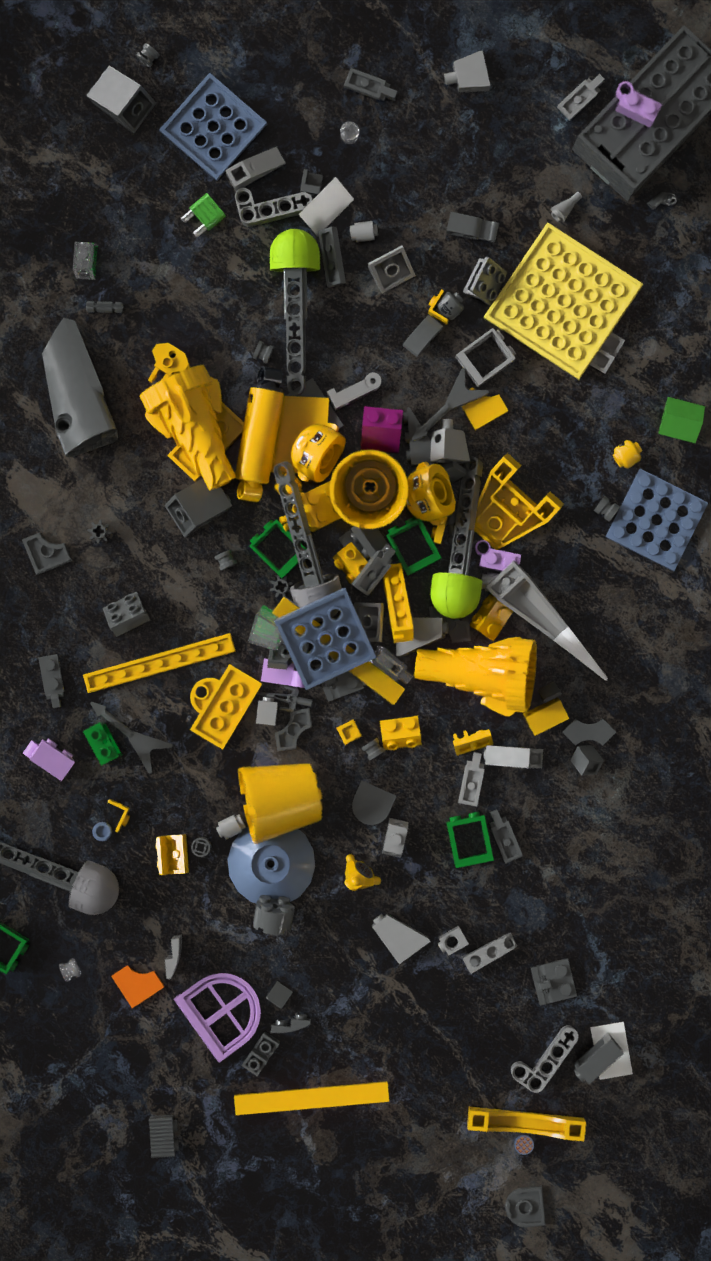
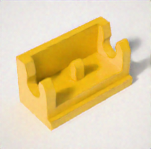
(546, 716)

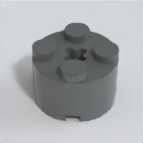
(273, 915)

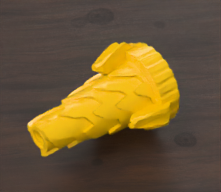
(187, 410)
(498, 672)

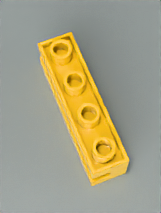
(398, 604)

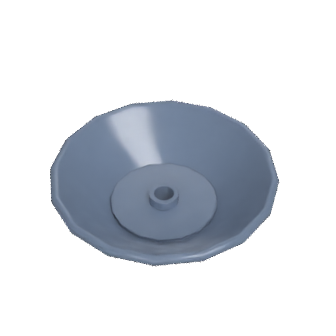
(288, 877)

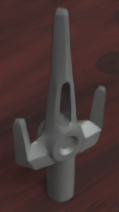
(292, 699)

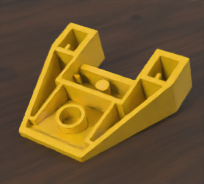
(506, 511)

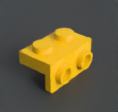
(350, 561)
(491, 617)
(400, 733)
(172, 854)

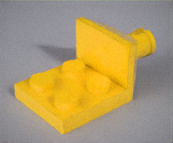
(317, 507)

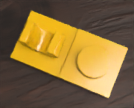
(437, 533)
(470, 743)

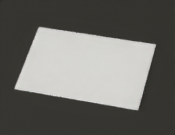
(326, 206)
(622, 1065)

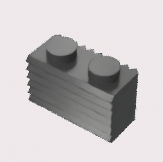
(163, 1136)

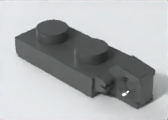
(369, 85)
(374, 570)
(52, 679)
(504, 837)

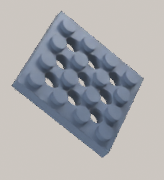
(197, 101)
(677, 497)
(345, 661)

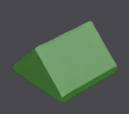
(682, 420)

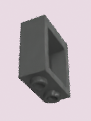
(597, 1059)

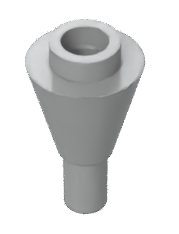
(562, 210)

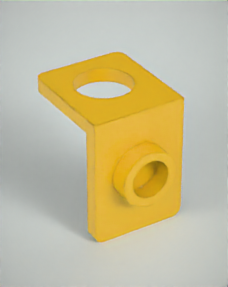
(432, 303)
(124, 819)

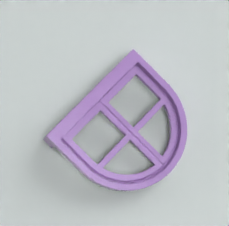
(202, 1026)

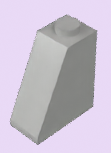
(425, 633)
(513, 756)
(399, 937)

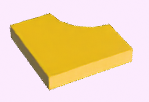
(484, 410)

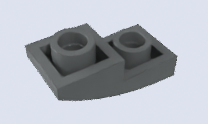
(422, 335)
(297, 1023)
(260, 1053)

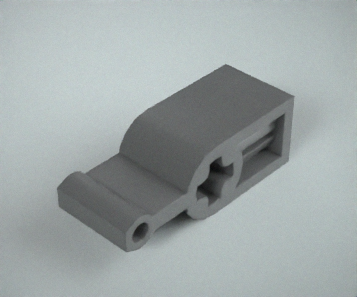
(471, 227)

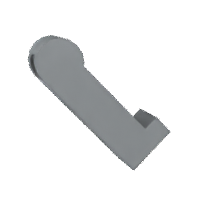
(368, 385)
(489, 952)

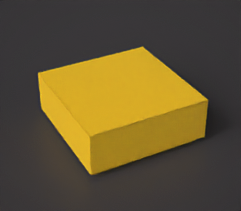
(349, 732)

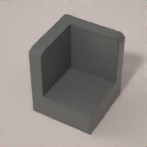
(311, 183)
(587, 760)

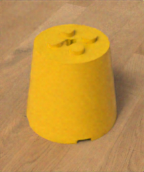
(364, 507)
(279, 799)

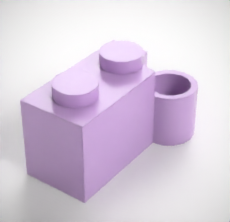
(637, 105)
(495, 559)
(281, 676)
(50, 757)

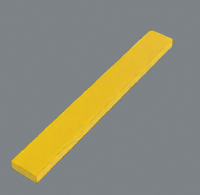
(159, 663)
(366, 672)
(311, 1098)

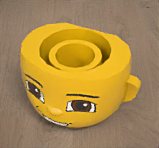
(317, 451)
(430, 493)

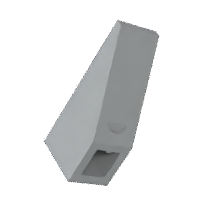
(254, 168)

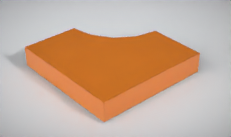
(137, 986)

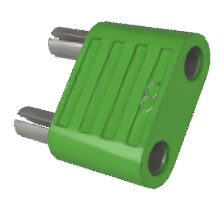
(207, 213)

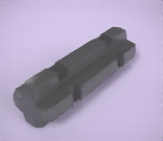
(104, 307)

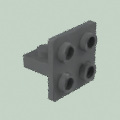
(485, 280)
(365, 540)
(126, 614)

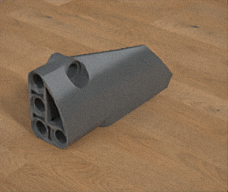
(76, 393)

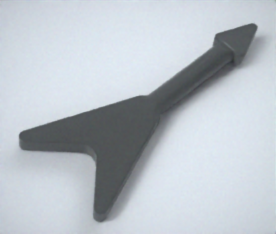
(458, 397)
(141, 743)

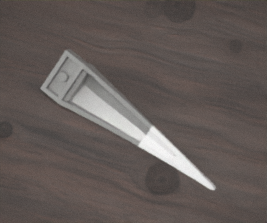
(523, 596)

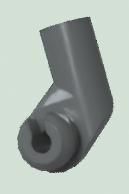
(662, 198)

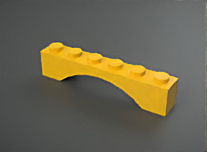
(514, 1121)

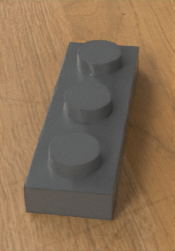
(332, 257)

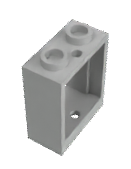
(471, 370)

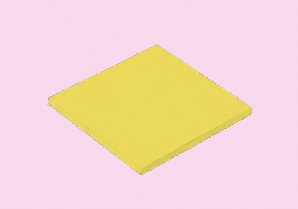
(563, 301)

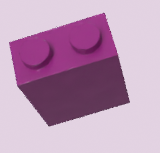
(381, 429)

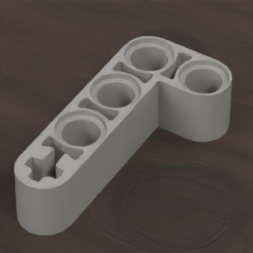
(274, 205)
(548, 1056)

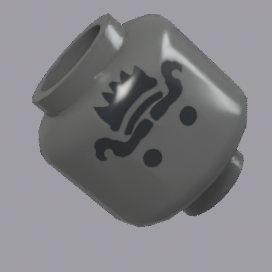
(450, 305)

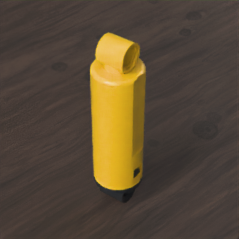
(259, 434)

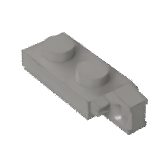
(580, 97)
(472, 781)

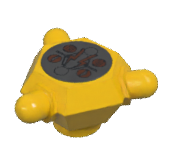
(359, 874)

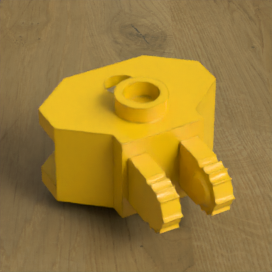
(165, 363)

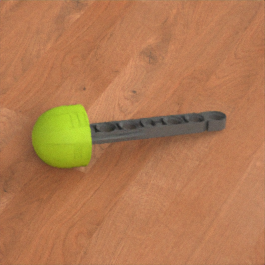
(295, 254)
(455, 592)

